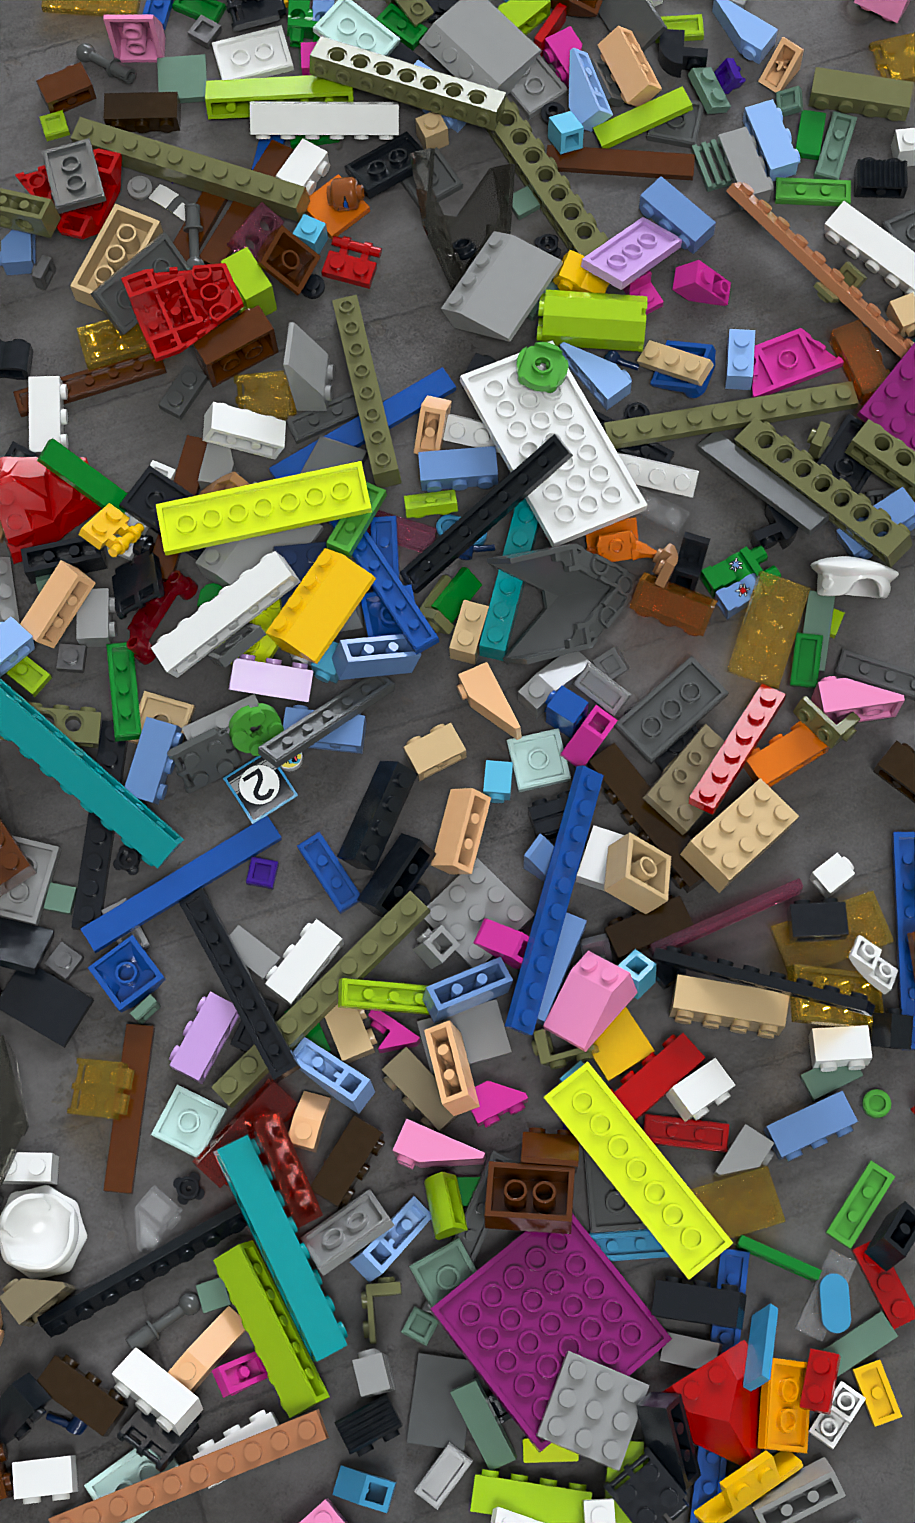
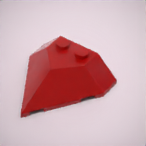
(86, 220)
(720, 1409)

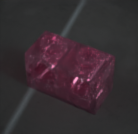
(252, 230)

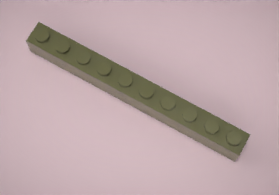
(196, 170)

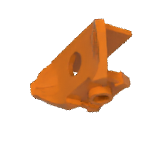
(619, 542)

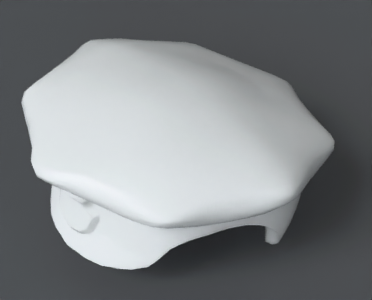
(853, 577)
(41, 1232)

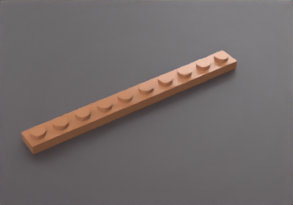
(815, 263)
(200, 1472)

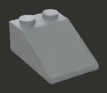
(307, 371)

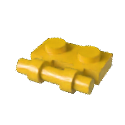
(106, 525)

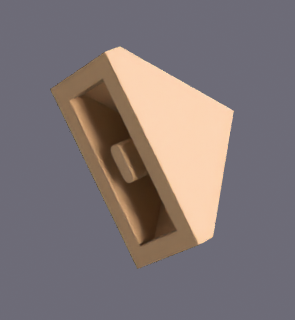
(782, 65)

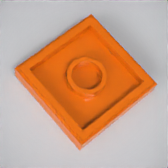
(335, 220)

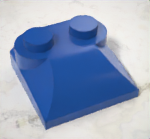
(689, 389)
(376, 616)
(127, 974)

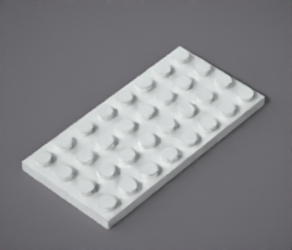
(588, 488)

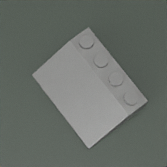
(481, 45)
(500, 287)
(229, 560)

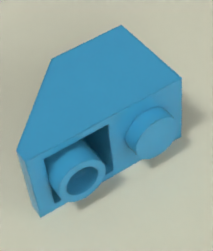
(364, 1489)

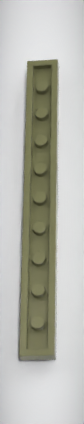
(731, 415)
(324, 994)

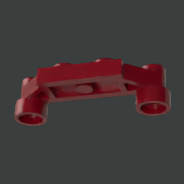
(149, 617)

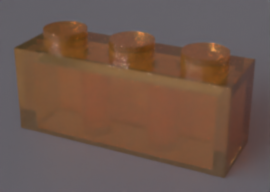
(861, 359)
(673, 605)

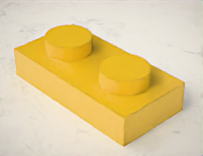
(878, 1393)

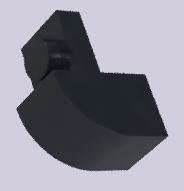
(675, 57)
(779, 530)
(690, 561)

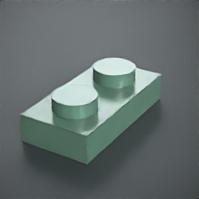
(709, 90)

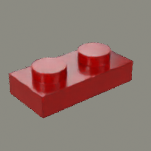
(820, 1381)

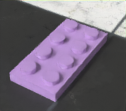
(631, 253)

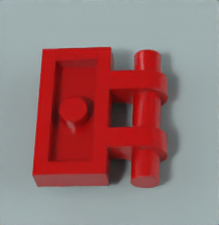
(348, 268)

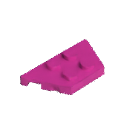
(789, 361)

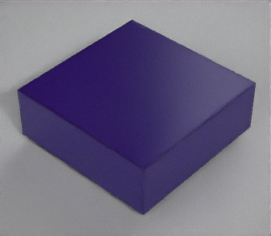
(262, 873)

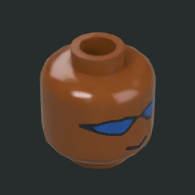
(345, 194)

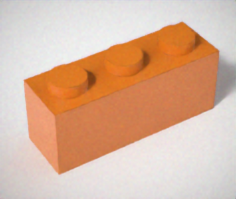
(785, 755)

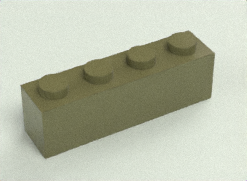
(860, 94)

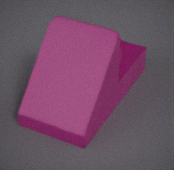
(643, 287)
(398, 1036)
(239, 1374)

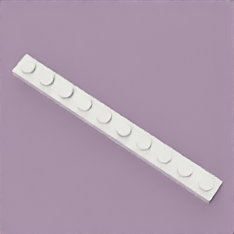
(642, 470)

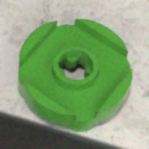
(537, 379)
(247, 717)

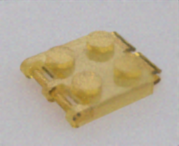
(897, 57)
(266, 394)
(101, 1089)

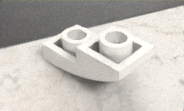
(872, 967)
(844, 1407)

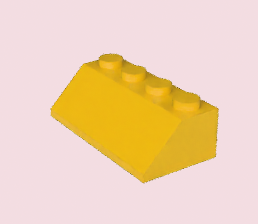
(320, 606)

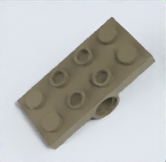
(680, 777)

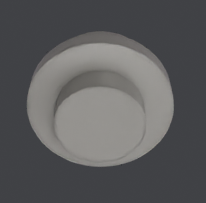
(139, 188)

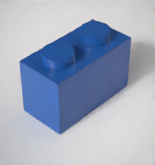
(566, 711)

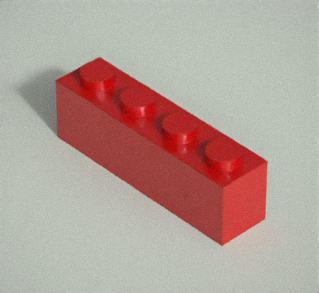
(658, 1075)

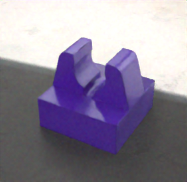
(729, 75)

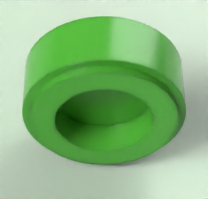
(876, 1104)

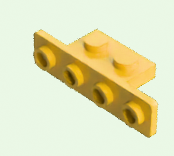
(748, 1485)

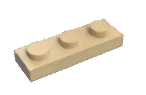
(675, 363)

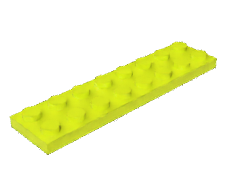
(263, 508)
(638, 1170)

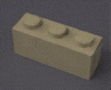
(419, 1090)

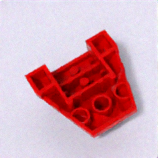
(181, 305)
(37, 505)

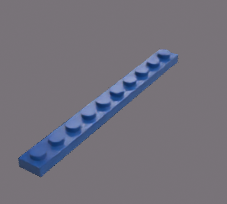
(554, 901)
(731, 1271)

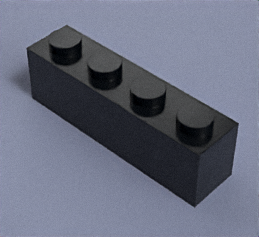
(377, 815)

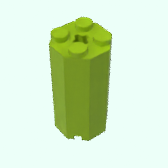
(592, 320)

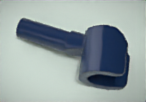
(615, 357)
(468, 554)
(75, 1426)

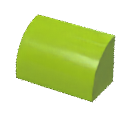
(445, 1205)

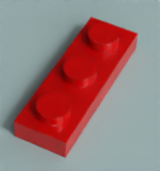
(886, 1289)

